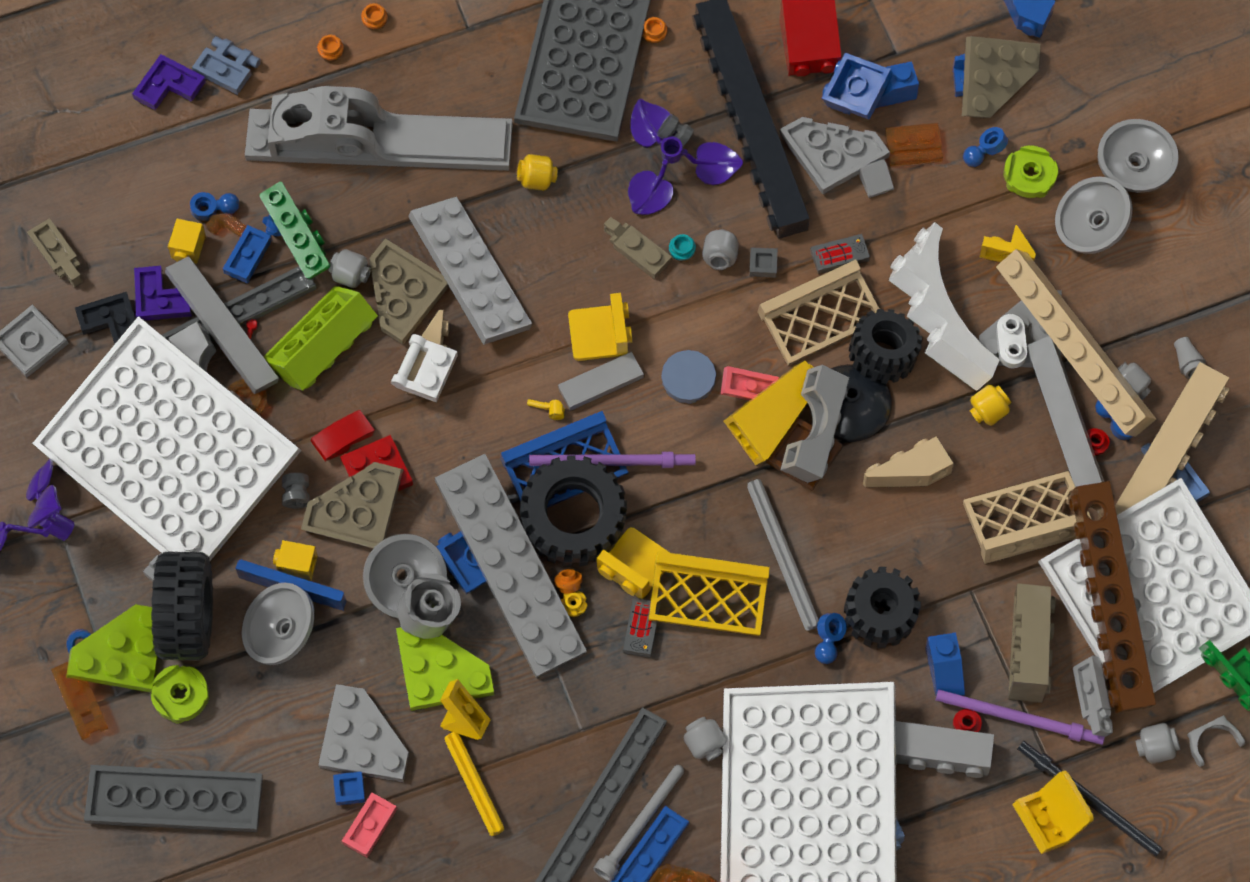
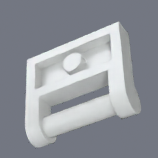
(432, 372)

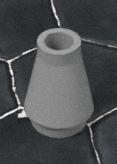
(1187, 356)

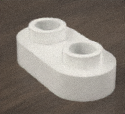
(1011, 339)

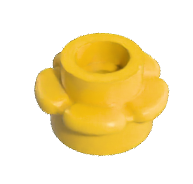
(579, 608)

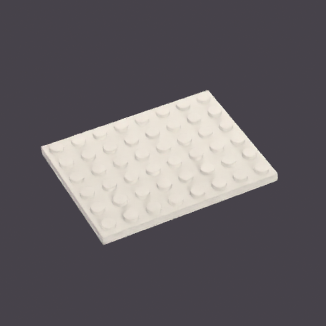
(166, 445)
(809, 783)

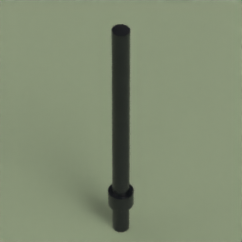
(1044, 763)

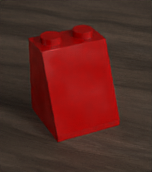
(810, 36)

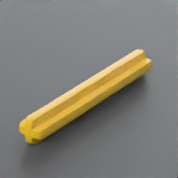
(474, 784)

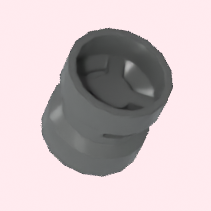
(673, 128)
(295, 490)

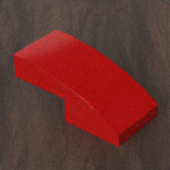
(341, 435)

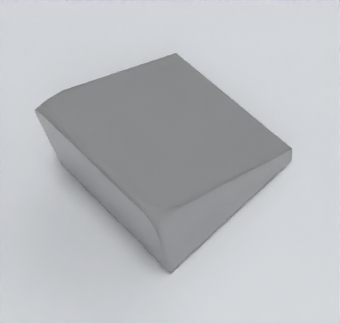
(876, 178)

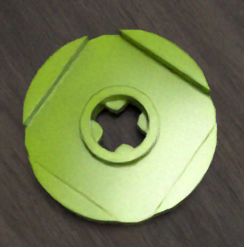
(1035, 185)
(179, 709)

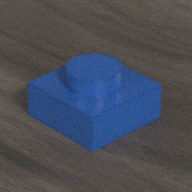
(349, 788)

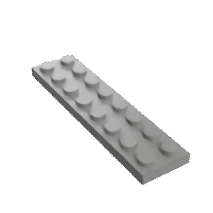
(510, 565)

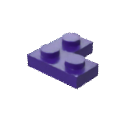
(164, 77)
(152, 300)

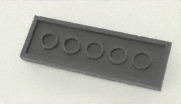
(173, 798)

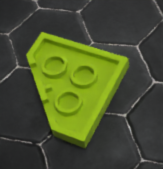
(118, 652)
(435, 663)

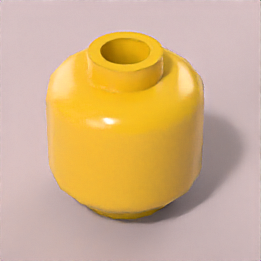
(536, 172)
(990, 405)

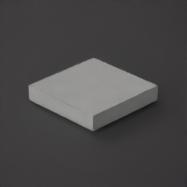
(30, 341)

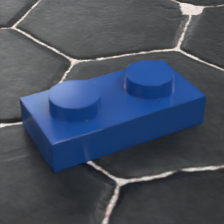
(247, 254)

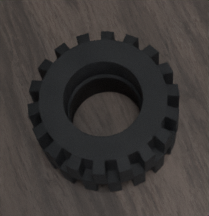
(881, 362)

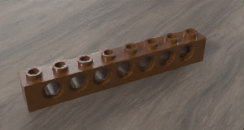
(1118, 582)

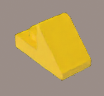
(998, 249)
(463, 712)

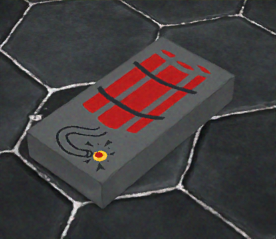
(839, 252)
(640, 630)

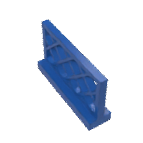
(557, 440)

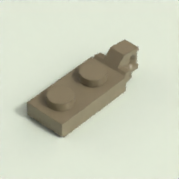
(637, 247)
(56, 251)

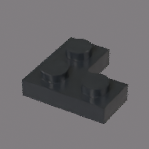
(107, 312)

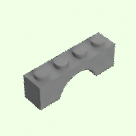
(195, 345)
(824, 392)

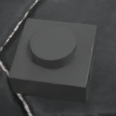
(763, 262)

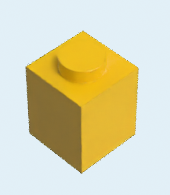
(186, 240)
(296, 559)

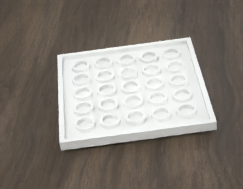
(1179, 582)

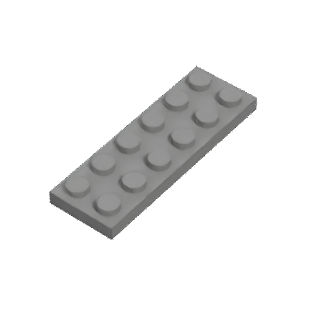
(470, 270)

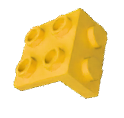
(600, 330)
(631, 563)
(1054, 813)

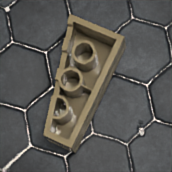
(1031, 643)

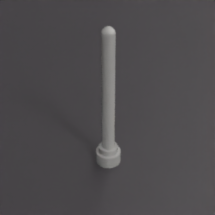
(609, 864)

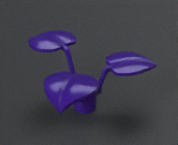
(650, 193)
(46, 510)

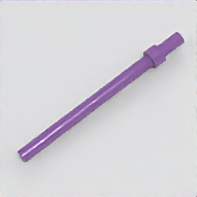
(666, 459)
(1073, 731)

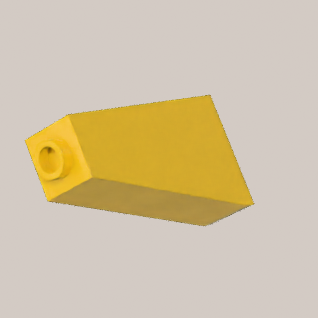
(770, 414)

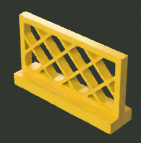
(710, 569)

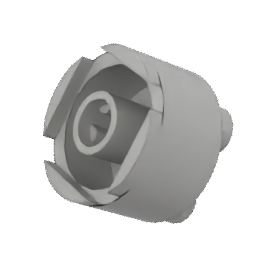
(428, 606)

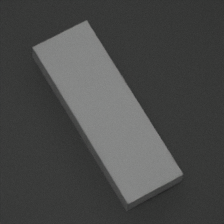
(600, 381)

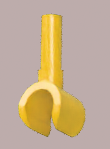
(555, 408)

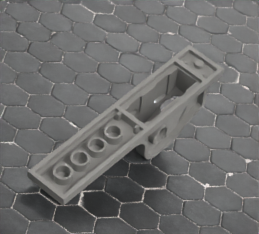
(334, 133)

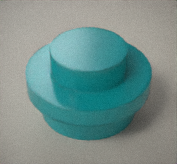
(682, 247)

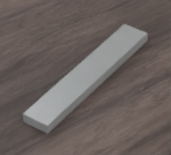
(221, 325)
(1064, 412)

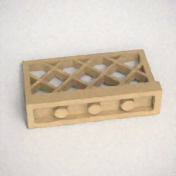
(805, 295)
(1028, 538)

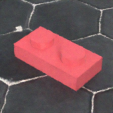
(744, 383)
(369, 825)

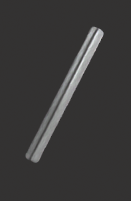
(783, 554)

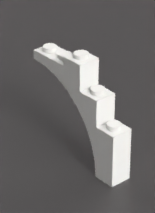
(949, 338)

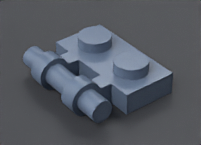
(223, 71)

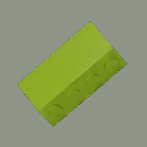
(320, 337)

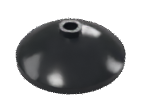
(866, 412)

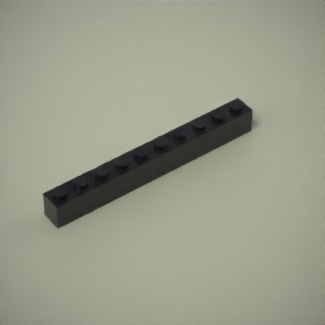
(751, 118)

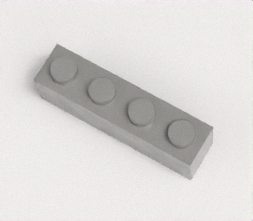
(943, 749)

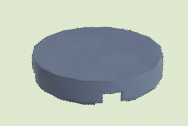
(688, 376)

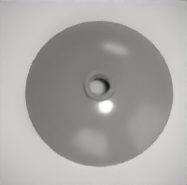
(1141, 143)
(1085, 206)
(394, 553)
(278, 623)

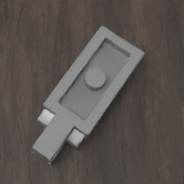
(1093, 695)

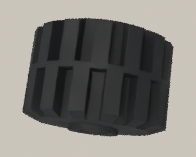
(884, 591)

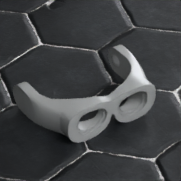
(1220, 723)

